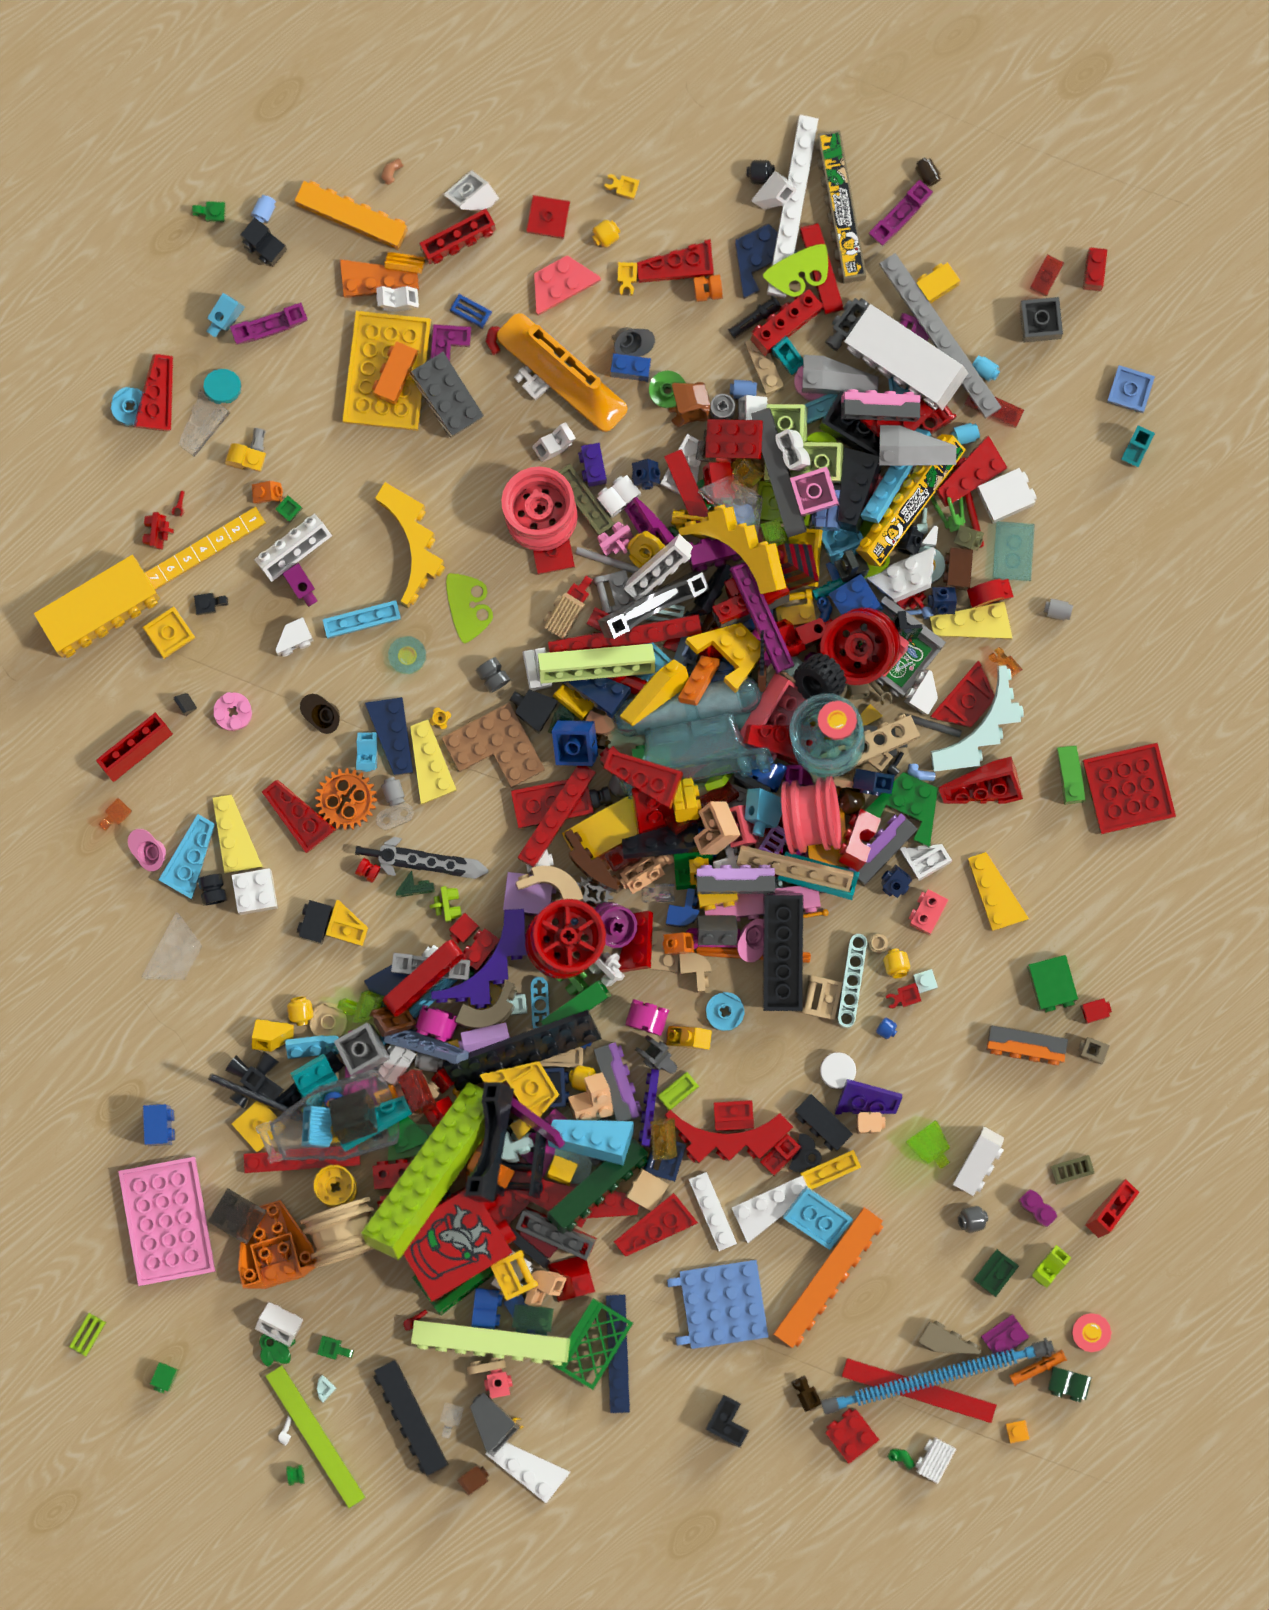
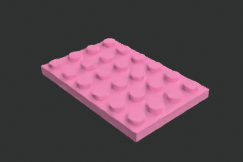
(166, 1221)

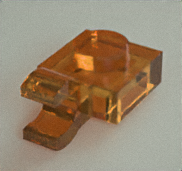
(1002, 659)
(116, 812)

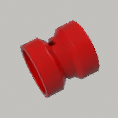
(363, 869)

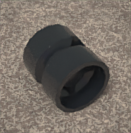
(212, 889)

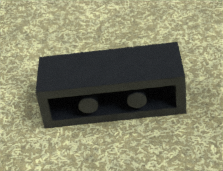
(823, 1123)

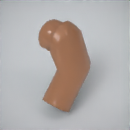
(389, 169)

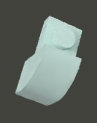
(511, 1148)

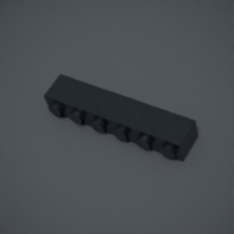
(411, 1418)

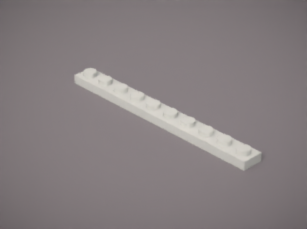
(798, 178)

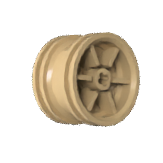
(338, 1232)

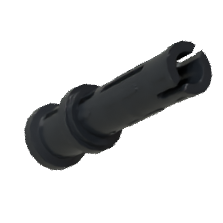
(735, 331)

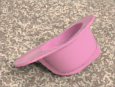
(146, 849)
(751, 941)

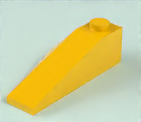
(657, 691)

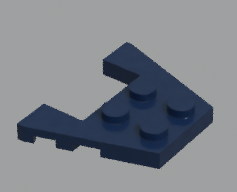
(753, 254)

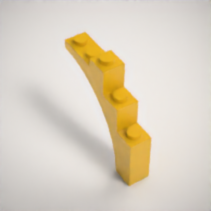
(760, 557)
(424, 563)

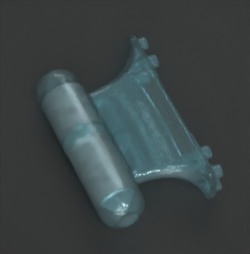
(700, 738)

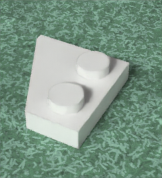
(926, 860)

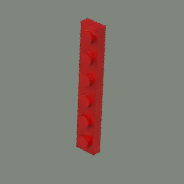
(556, 815)
(259, 1163)

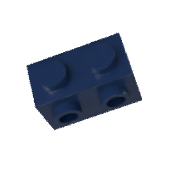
(873, 782)

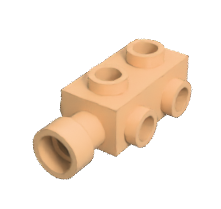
(644, 874)

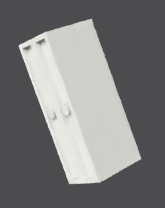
(905, 358)

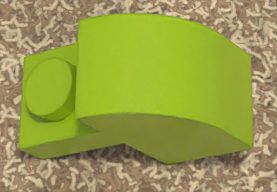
(1051, 1266)

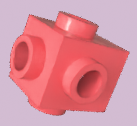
(504, 1389)

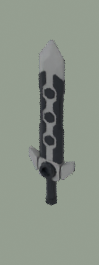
(420, 860)

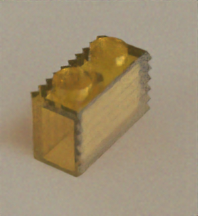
(663, 1138)

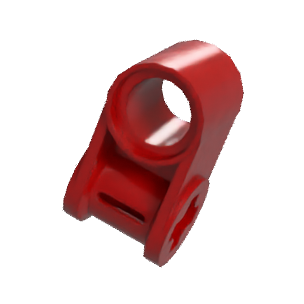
(939, 419)

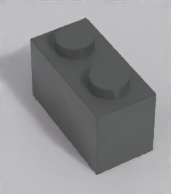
(717, 930)

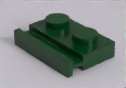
(996, 1273)

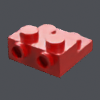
(851, 1435)

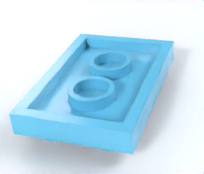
(818, 1217)

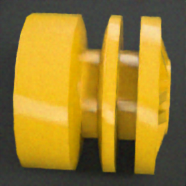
(332, 1176)

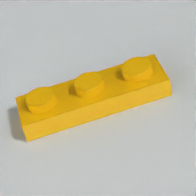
(831, 1170)

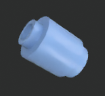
(263, 209)

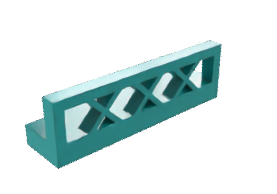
(840, 893)

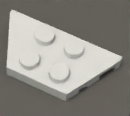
(906, 576)

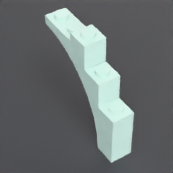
(1002, 711)

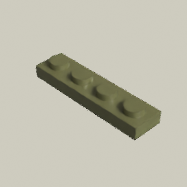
(587, 502)

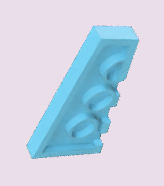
(188, 858)

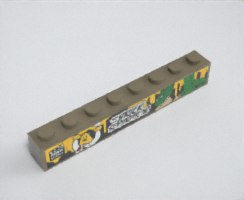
(841, 207)

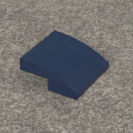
(384, 981)

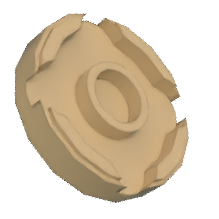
(328, 1020)

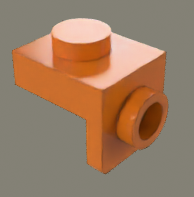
(267, 492)

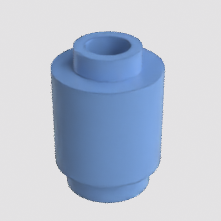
(742, 388)

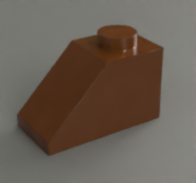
(473, 1479)

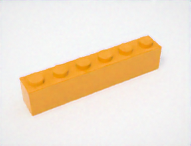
(351, 215)

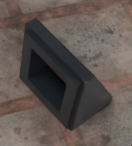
(185, 703)

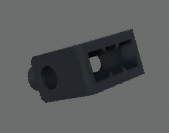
(534, 708)

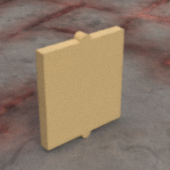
(647, 1190)

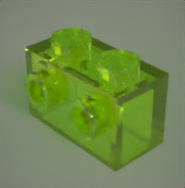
(773, 532)

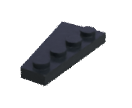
(660, 842)

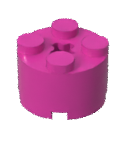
(647, 1017)
(436, 1022)

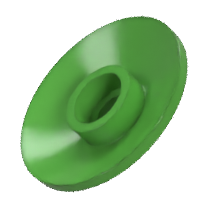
(659, 384)

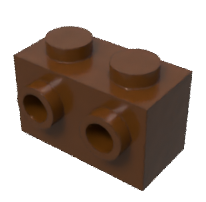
(959, 568)

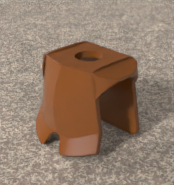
(691, 403)

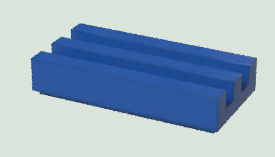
(484, 318)

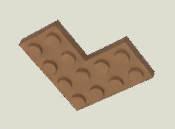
(497, 735)

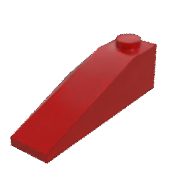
(989, 782)

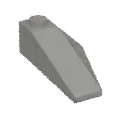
(829, 376)
(908, 447)

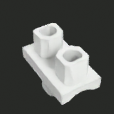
(609, 965)

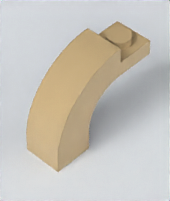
(553, 876)

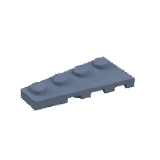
(427, 1045)

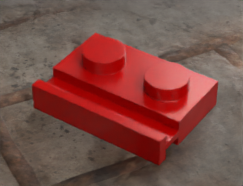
(733, 1115)

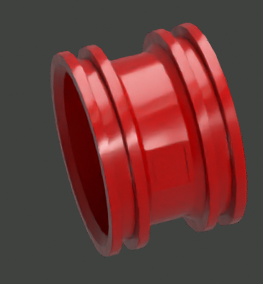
(878, 625)
(542, 953)

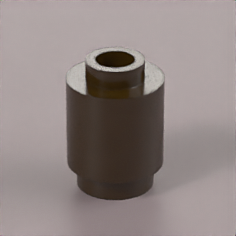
(928, 172)

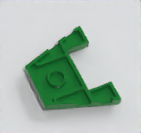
(912, 799)

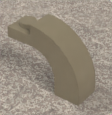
(497, 1014)

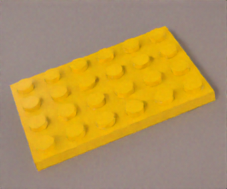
(369, 350)

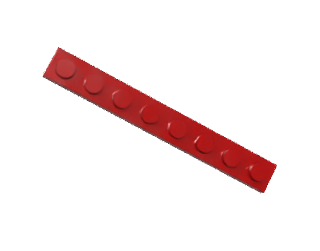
(637, 635)

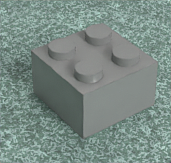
(362, 1049)

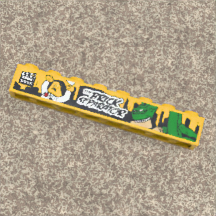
(905, 508)

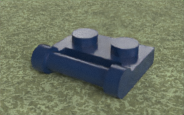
(668, 1168)

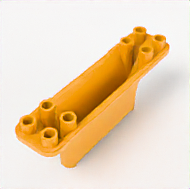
(592, 401)

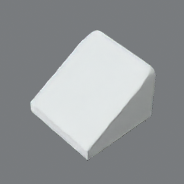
(931, 538)

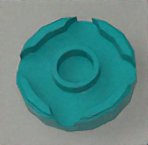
(222, 386)

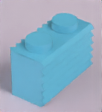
(316, 1127)

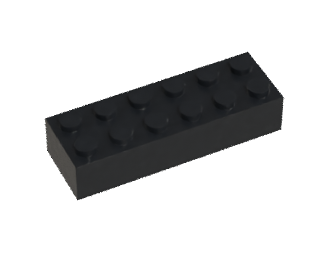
(782, 951)

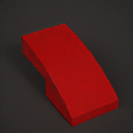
(780, 1155)

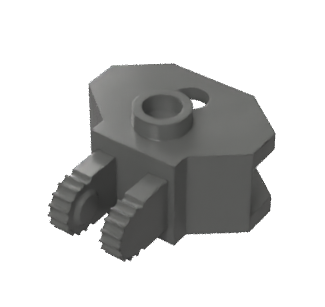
(657, 1056)

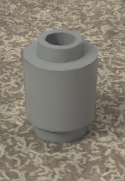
(1058, 609)
(393, 791)
(428, 1063)

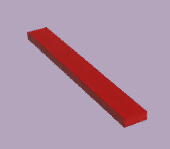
(932, 1395)

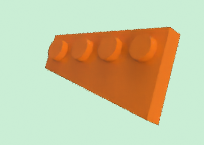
(364, 278)

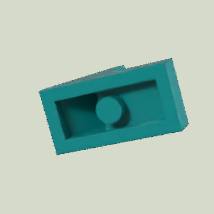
(788, 355)

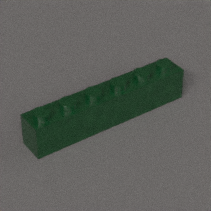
(595, 1188)

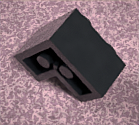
(259, 240)
(722, 1424)

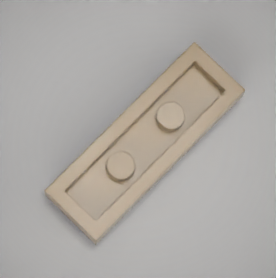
(765, 369)

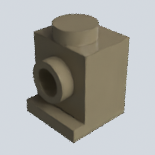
(1101, 1050)

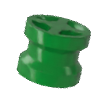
(295, 1475)

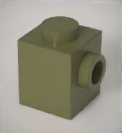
(969, 537)

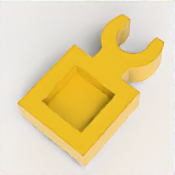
(625, 186)
(627, 274)

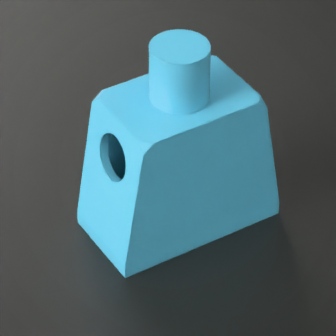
(226, 307)
(762, 810)

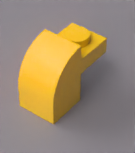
(244, 457)

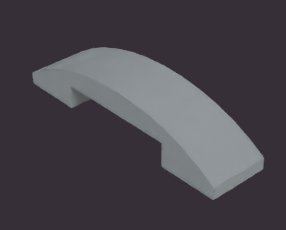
(408, 963)

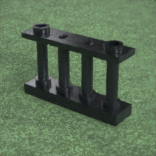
(535, 1186)

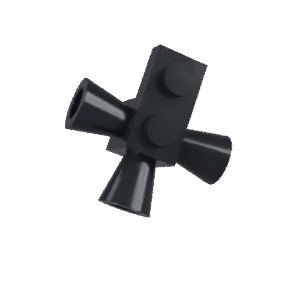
(255, 1078)

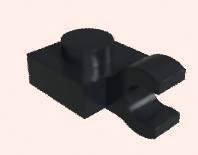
(207, 603)

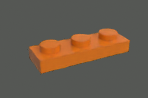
(699, 680)

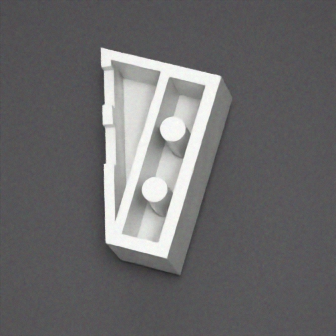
(979, 1162)

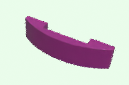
(901, 213)
(269, 325)

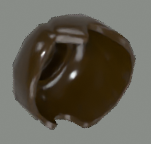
(851, 800)

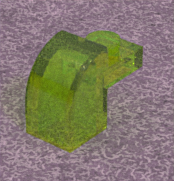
(367, 1002)

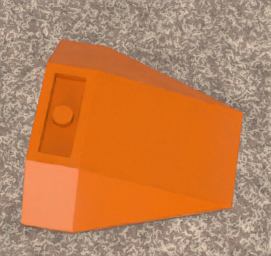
(275, 1251)

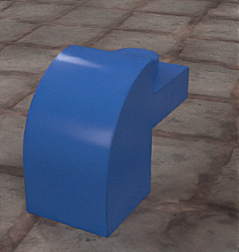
(683, 916)

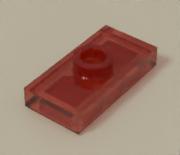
(1046, 275)

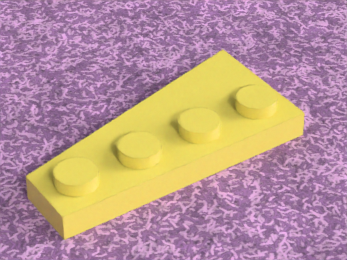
(235, 843)

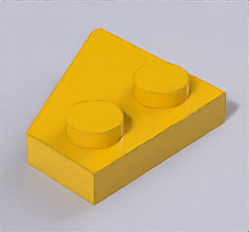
(346, 926)

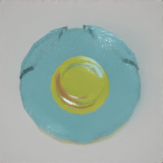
(407, 655)

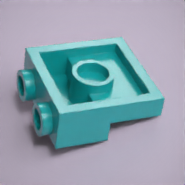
(313, 1075)

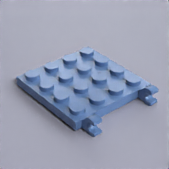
(722, 1304)

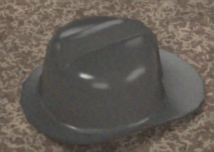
(633, 341)

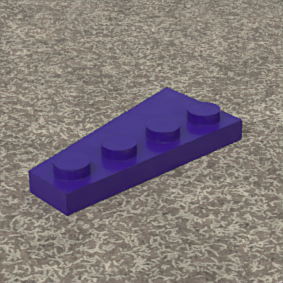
(649, 1099)

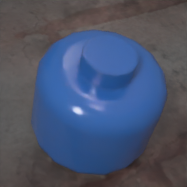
(886, 1028)

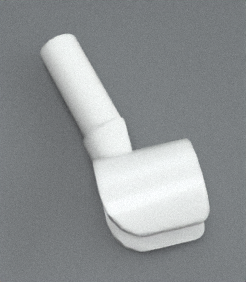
(283, 1436)

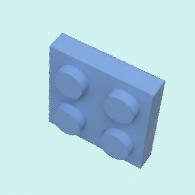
(1130, 389)

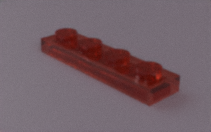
(722, 794)

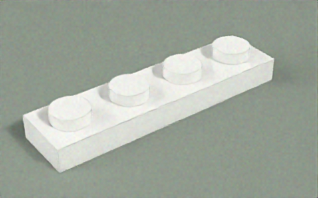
(712, 1211)

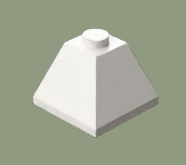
(472, 193)

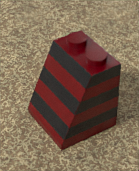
(797, 565)

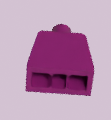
(296, 576)

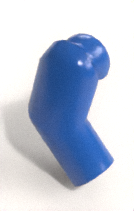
(825, 608)

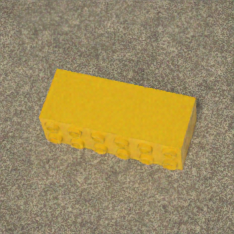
(97, 607)

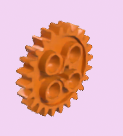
(361, 808)

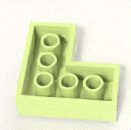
(820, 453)

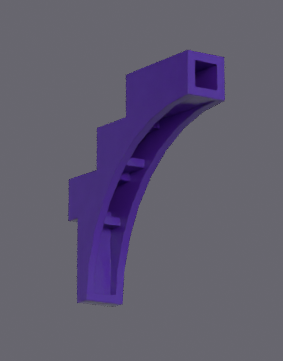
(496, 969)

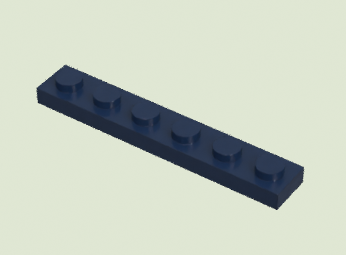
(619, 1364)

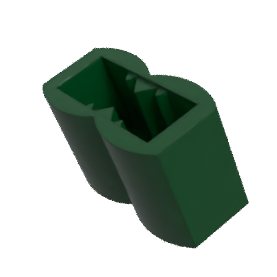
(1069, 1383)

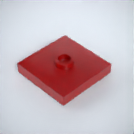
(548, 217)
(554, 559)

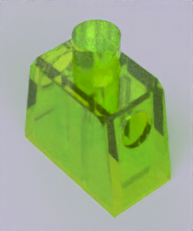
(930, 1145)

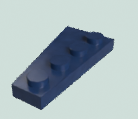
(391, 728)

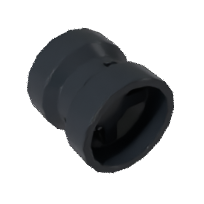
(604, 794)

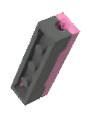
(880, 406)

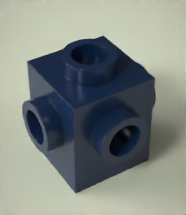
(646, 474)
(942, 600)
(895, 881)

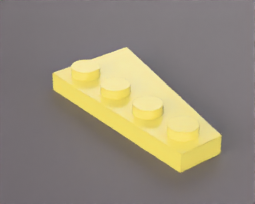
(978, 622)
(431, 769)

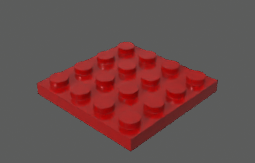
(1129, 788)

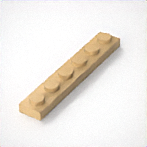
(796, 868)

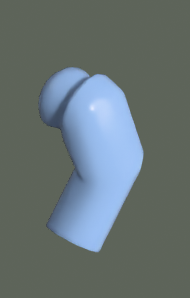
(921, 775)

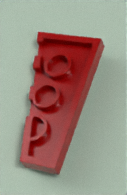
(681, 264)
(773, 737)
(299, 818)

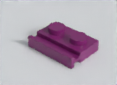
(1005, 1336)

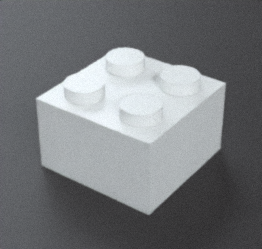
(254, 891)

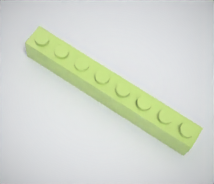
(490, 1341)

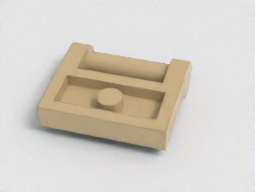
(828, 997)

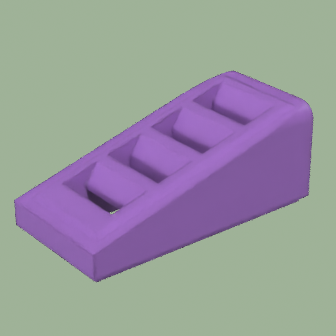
(779, 830)

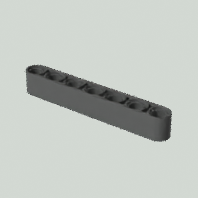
(779, 475)

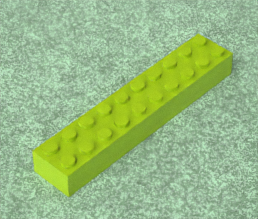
(428, 1175)

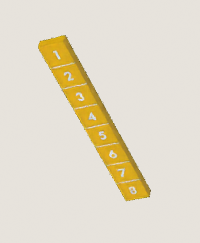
(205, 548)

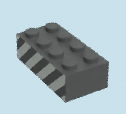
(446, 394)

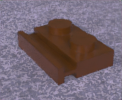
(388, 1024)

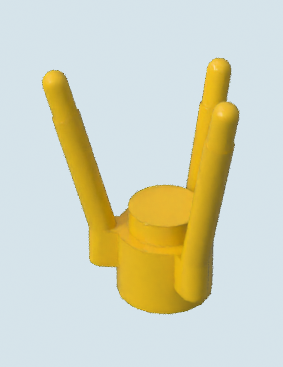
(681, 517)

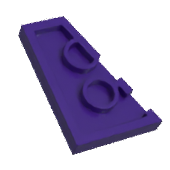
(862, 1097)

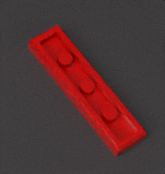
(686, 484)

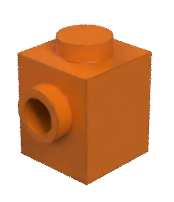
(678, 943)

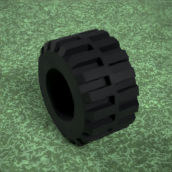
(819, 676)

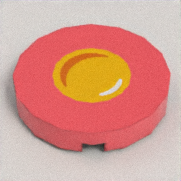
(837, 720)
(1091, 1332)

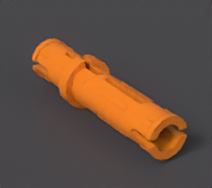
(1038, 1367)

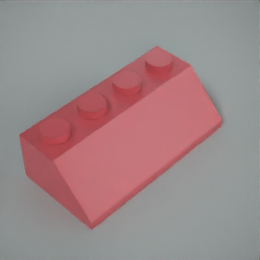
(776, 705)

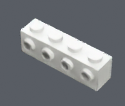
(293, 547)
(659, 567)

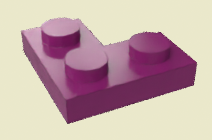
(446, 336)

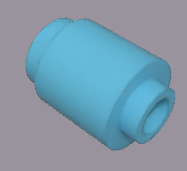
(986, 368)
(966, 433)

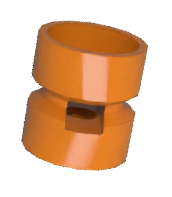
(714, 284)

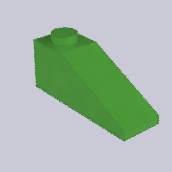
(1071, 775)

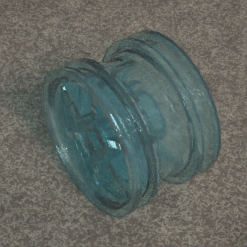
(809, 757)

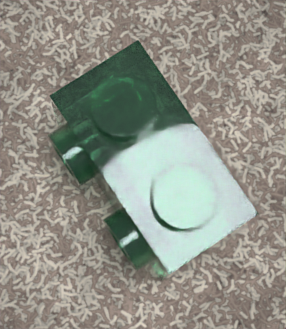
(532, 1318)

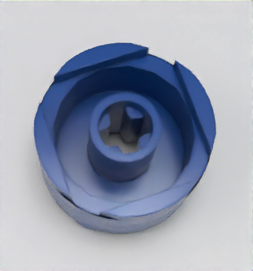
(771, 779)

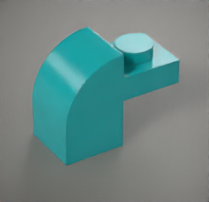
(1138, 446)

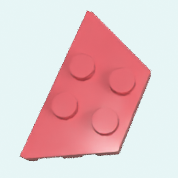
(560, 282)

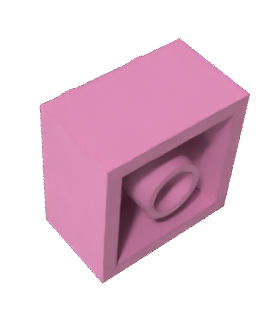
(814, 491)

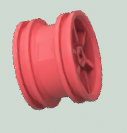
(533, 482)
(811, 815)

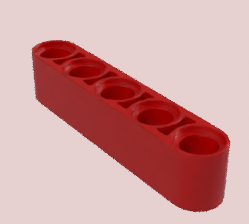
(828, 291)
(423, 977)

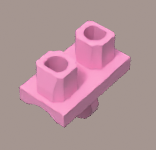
(617, 541)

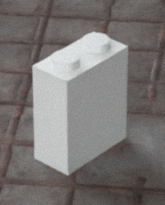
(1006, 495)

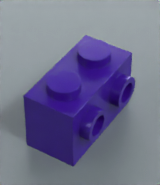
(593, 464)

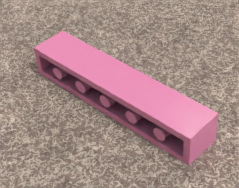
(752, 904)

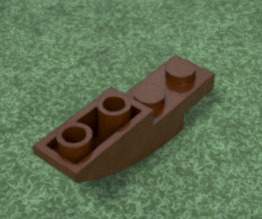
(594, 869)

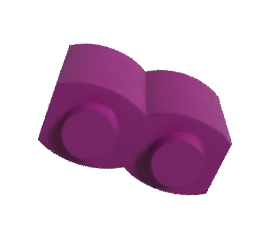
(1042, 1212)

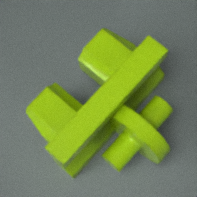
(450, 912)

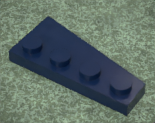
(603, 692)

